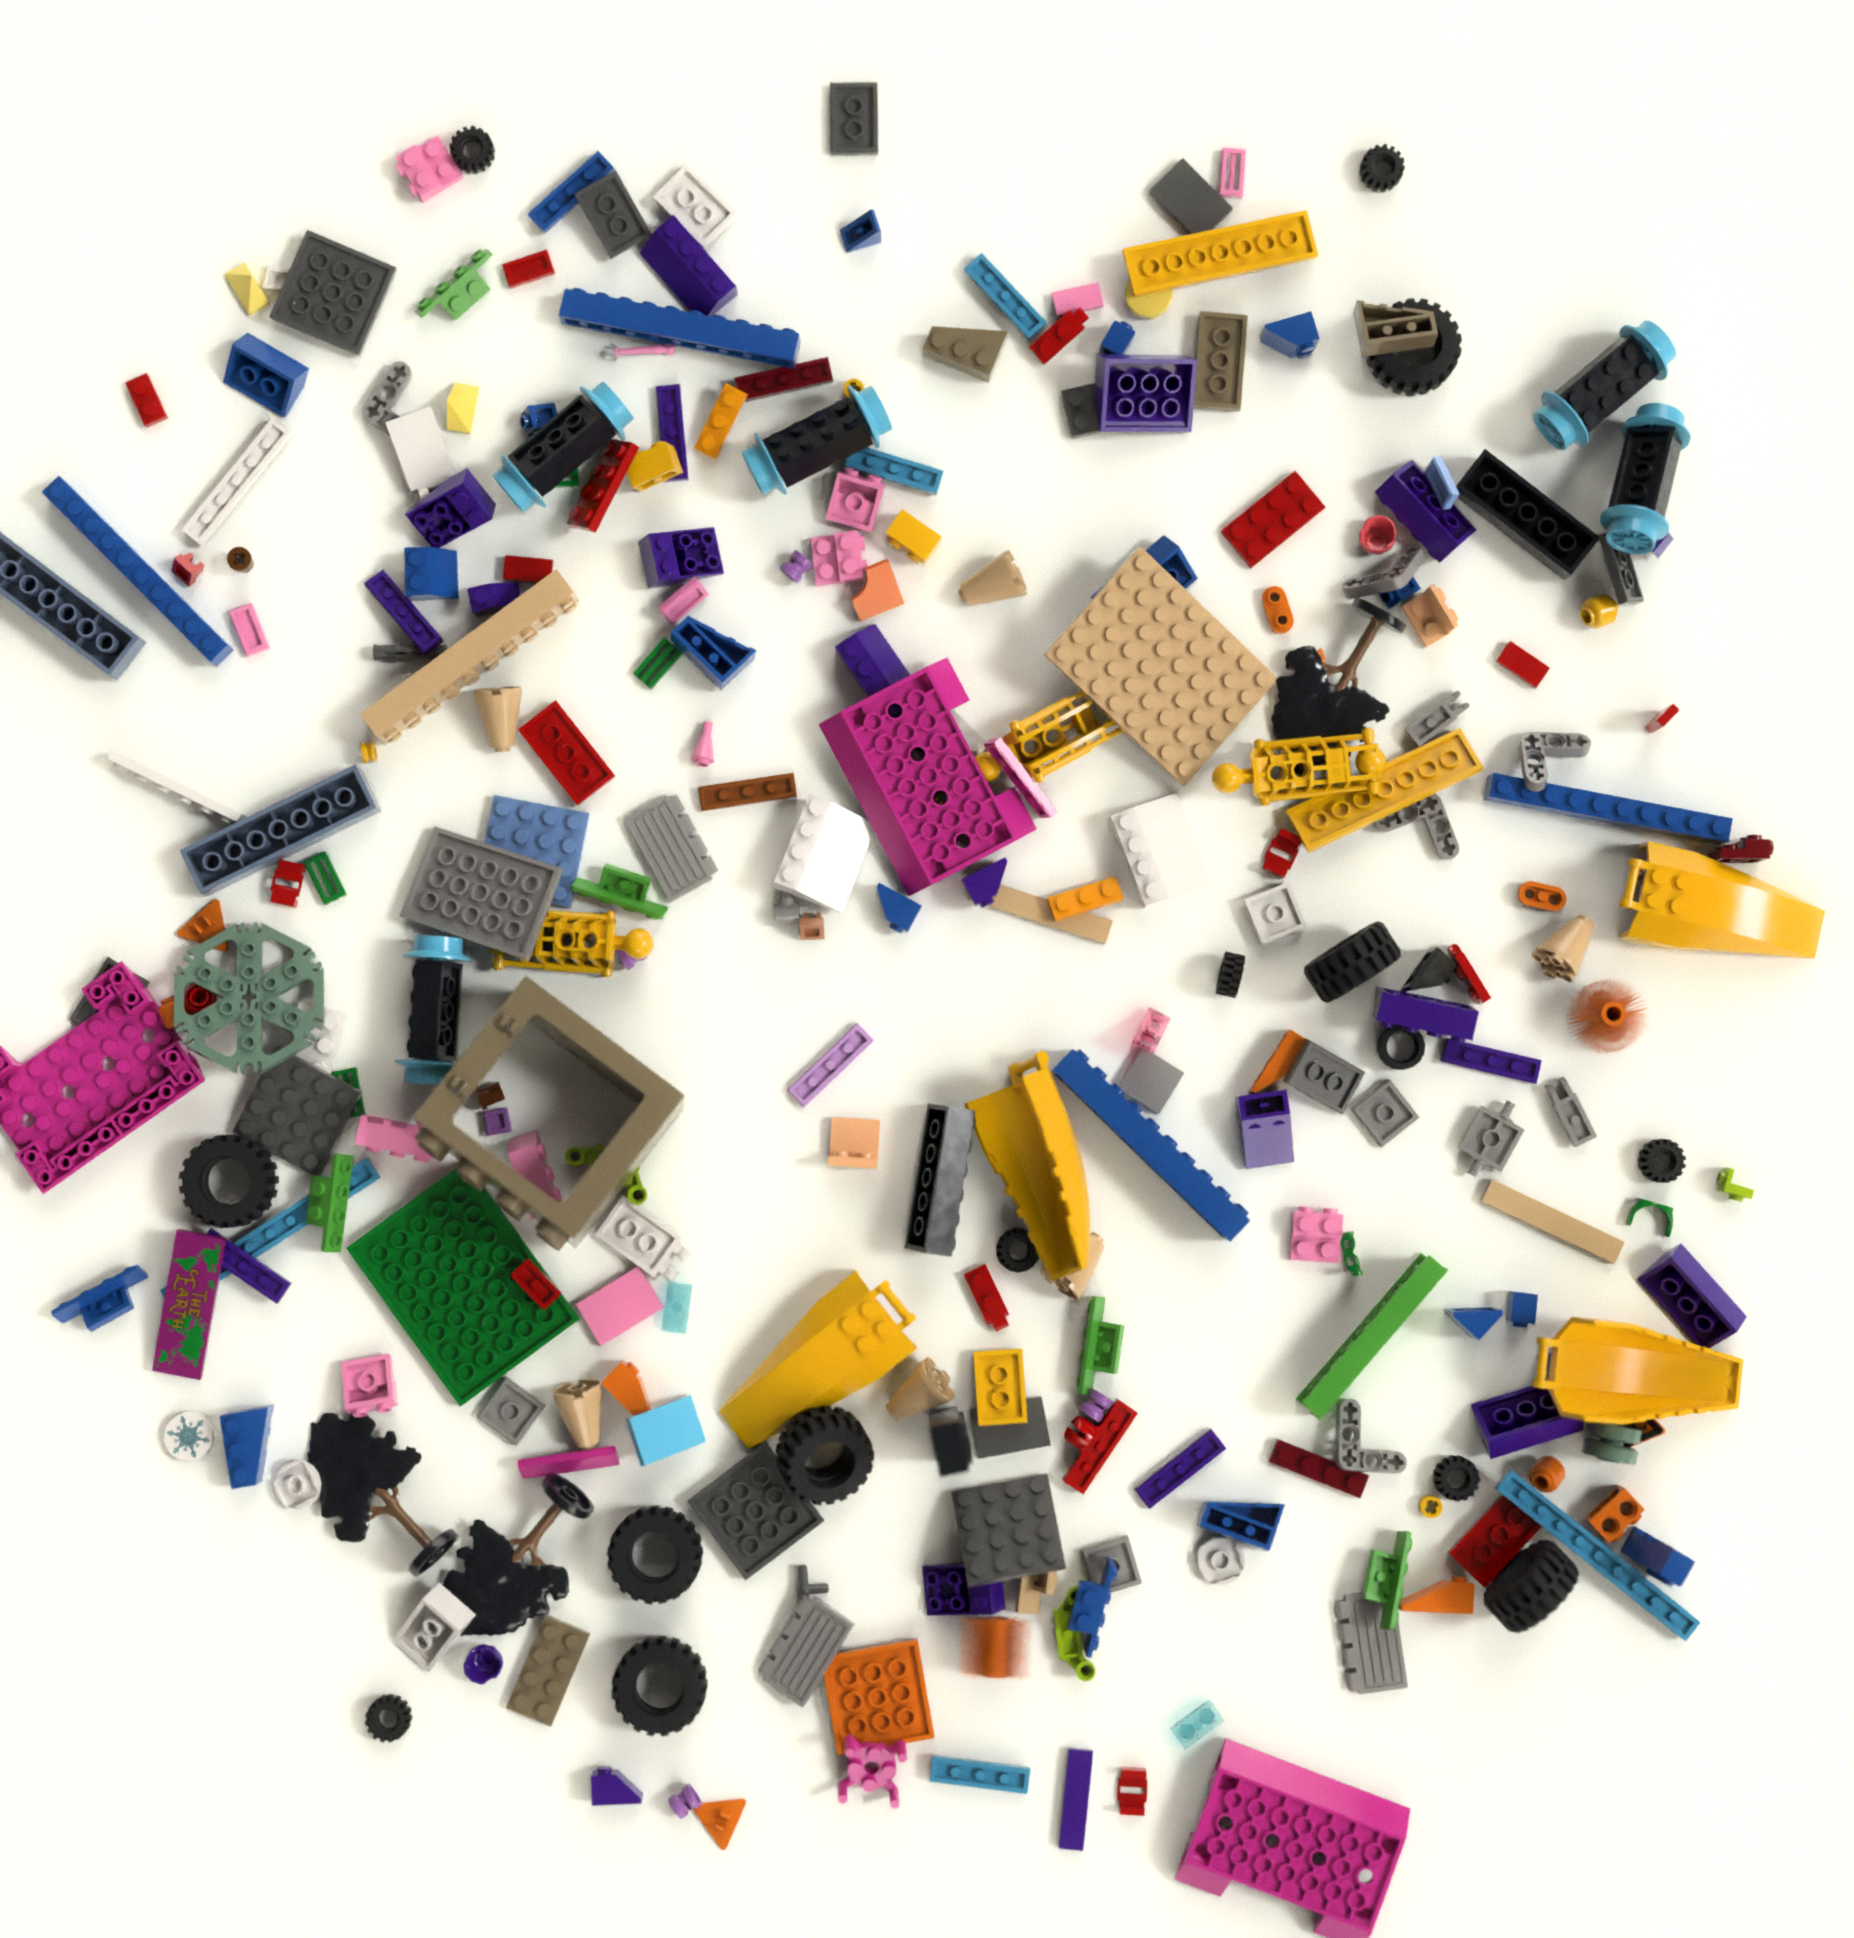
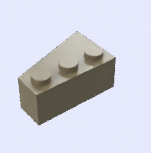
(1393, 329)
(966, 349)

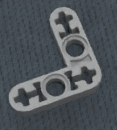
(385, 413)
(1391, 580)
(1542, 748)
(1428, 817)
(1357, 1454)

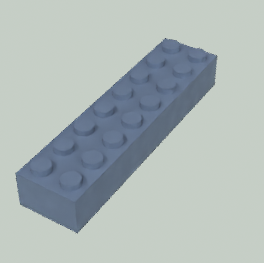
(66, 610)
(280, 830)

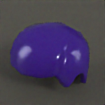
(483, 1664)

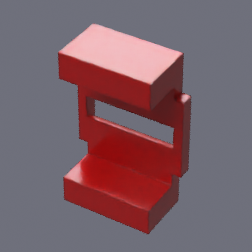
(1286, 842)
(283, 894)
(1128, 1802)

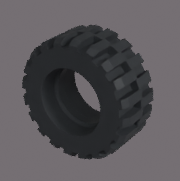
(1427, 377)
(1352, 962)
(196, 1181)
(836, 1479)
(634, 1581)
(1531, 1586)
(651, 1718)

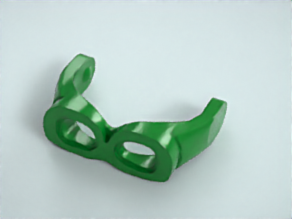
(1641, 1203)
(1355, 1269)

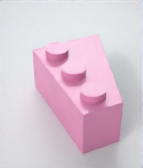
(390, 1135)
(529, 1160)

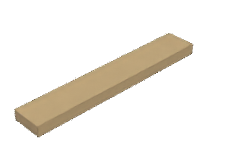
(1038, 910)
(1552, 1221)

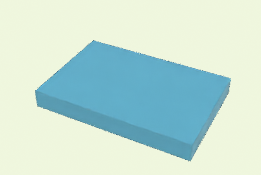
(665, 1430)

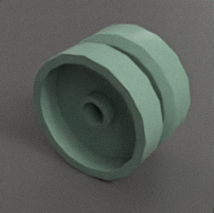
(1611, 1442)

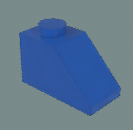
(898, 909)

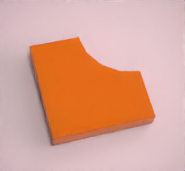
(878, 593)

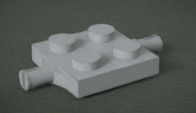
(1491, 1138)

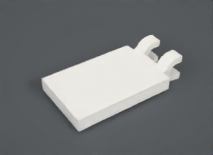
(421, 450)
(643, 1239)

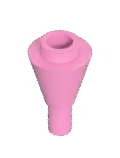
(703, 750)

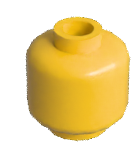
(1599, 611)

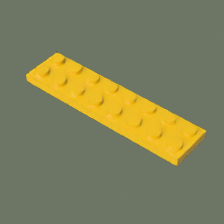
(1219, 253)
(1400, 785)

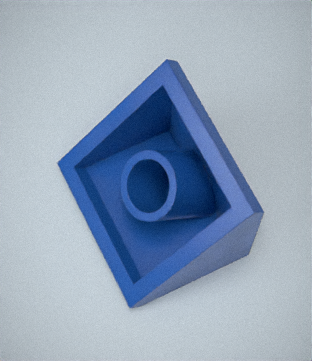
(1474, 1321)

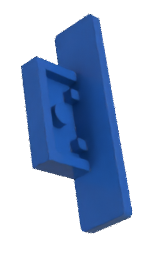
(104, 1301)
(1089, 1606)

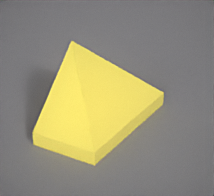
(247, 289)
(461, 408)

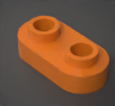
(1277, 609)
(1541, 895)

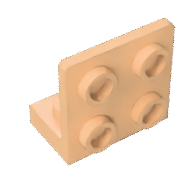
(1430, 616)
(854, 1142)

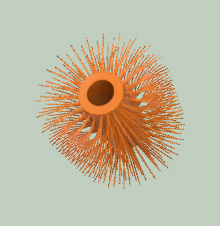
(1606, 1016)
(993, 1651)

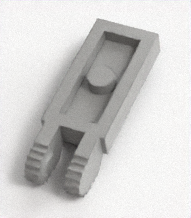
(1434, 720)
(1571, 1114)

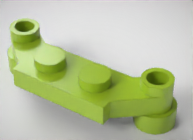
(590, 1155)
(1070, 1641)

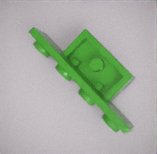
(461, 290)
(622, 889)
(329, 1202)
(1101, 1346)
(1385, 1578)

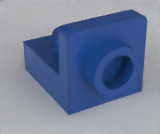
(536, 417)
(1392, 598)

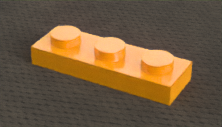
(721, 421)
(1085, 899)

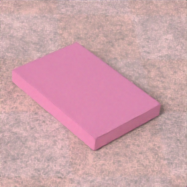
(619, 1305)

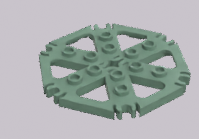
(270, 1008)

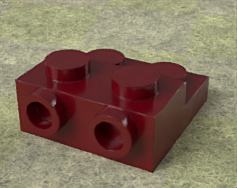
(1748, 850)

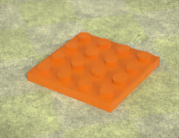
(879, 1695)

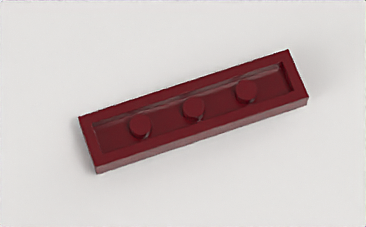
(785, 379)
(1317, 1468)

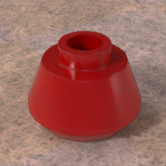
(197, 999)

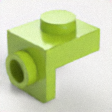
(1735, 1191)

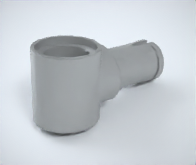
(786, 909)

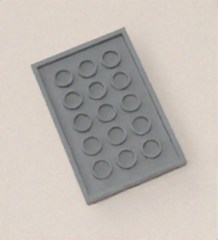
(481, 893)

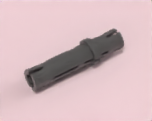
(401, 652)

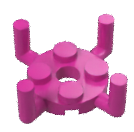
(874, 1778)

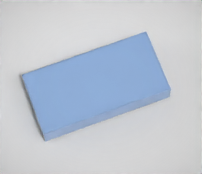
(1441, 482)

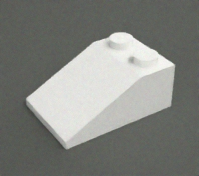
(433, 1626)

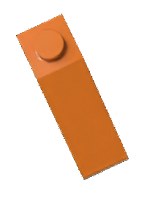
(1279, 1061)
(628, 1388)
(1442, 1597)

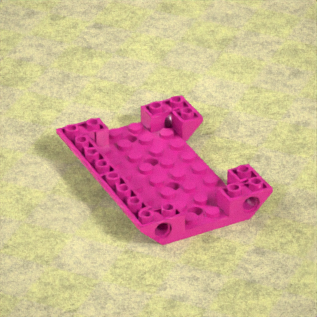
(900, 791)
(104, 1102)
(1308, 1817)

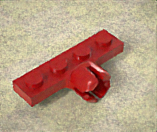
(1095, 1443)

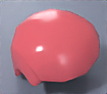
(1377, 535)

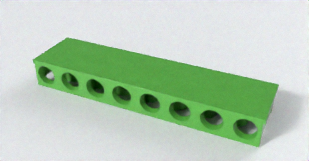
(1371, 1335)

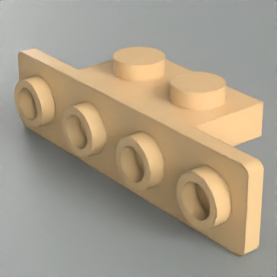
(1030, 1591)

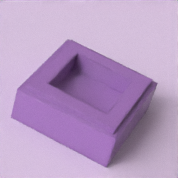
(497, 1121)

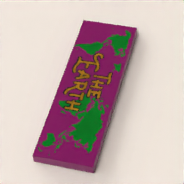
(189, 1304)

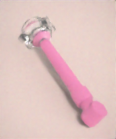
(612, 351)

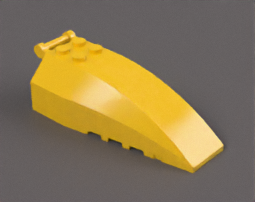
(1715, 908)
(1040, 1162)
(825, 1358)
(1633, 1374)

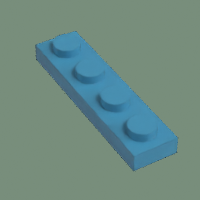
(1005, 296)
(896, 470)
(979, 1774)

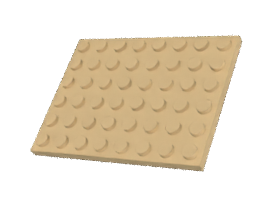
(1160, 666)

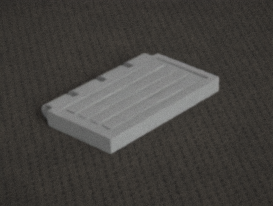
(669, 848)
(807, 1651)
(1373, 1651)

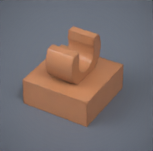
(811, 927)

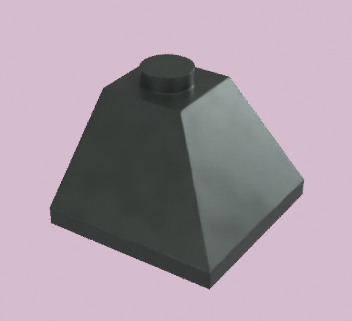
(1431, 971)

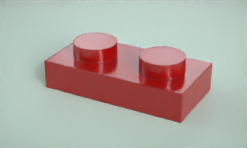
(146, 400)
(536, 1284)

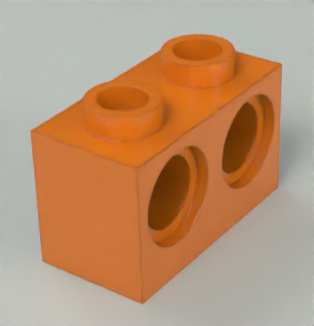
(1610, 1508)

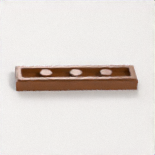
(747, 792)

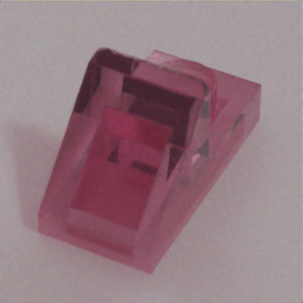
(1151, 1030)

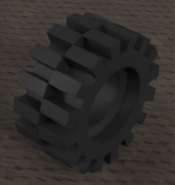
(465, 137)
(1387, 155)
(1230, 974)
(1651, 1171)
(1006, 1260)
(1469, 1485)
(373, 1718)

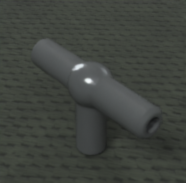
(804, 1587)

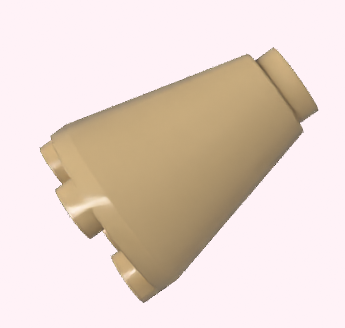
(1565, 949)
(921, 1391)

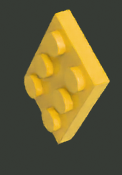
(1000, 1387)

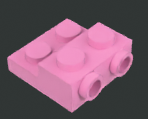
(428, 168)
(855, 499)
(838, 558)
(1315, 1235)
(369, 1385)

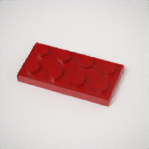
(602, 485)
(1273, 519)
(566, 753)
(1494, 1540)

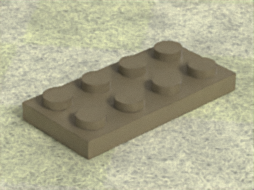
(1220, 360)
(548, 1670)

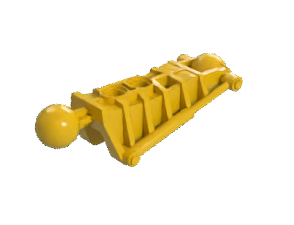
(1036, 728)
(1369, 762)
(636, 943)

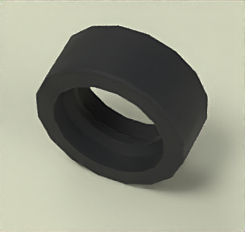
(1392, 1063)

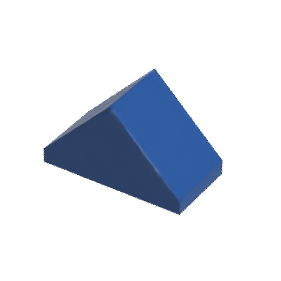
(861, 232)

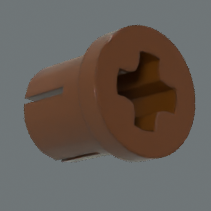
(233, 562)
(489, 1094)

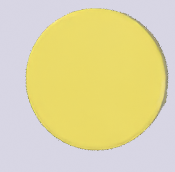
(1149, 305)

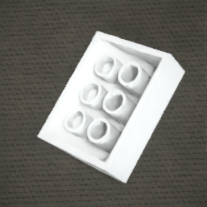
(1159, 850)
(824, 854)

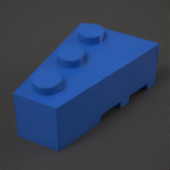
(711, 652)
(245, 1444)
(1243, 1522)
(1660, 1559)

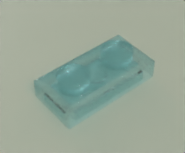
(677, 1307)
(1197, 1724)

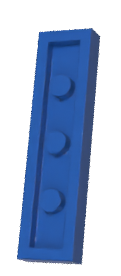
(562, 199)

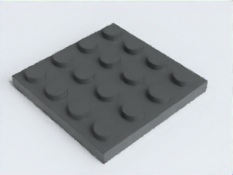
(333, 293)
(298, 1113)
(754, 1511)
(1008, 1530)

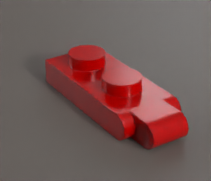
(1059, 335)
(1465, 972)
(987, 1297)

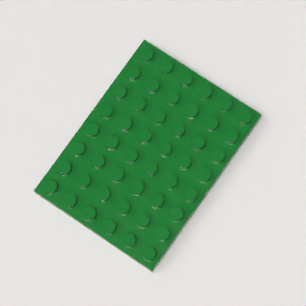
(449, 1284)

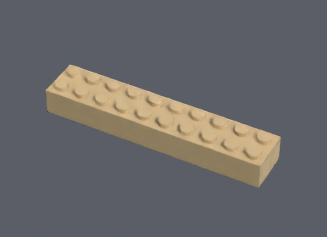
(470, 657)

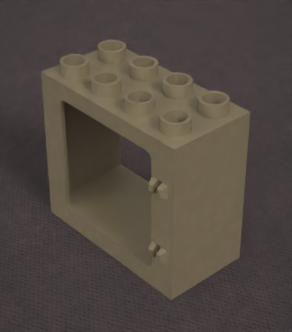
(579, 1212)

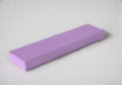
(830, 1065)

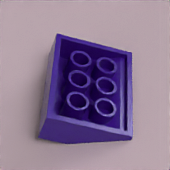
(1145, 392)

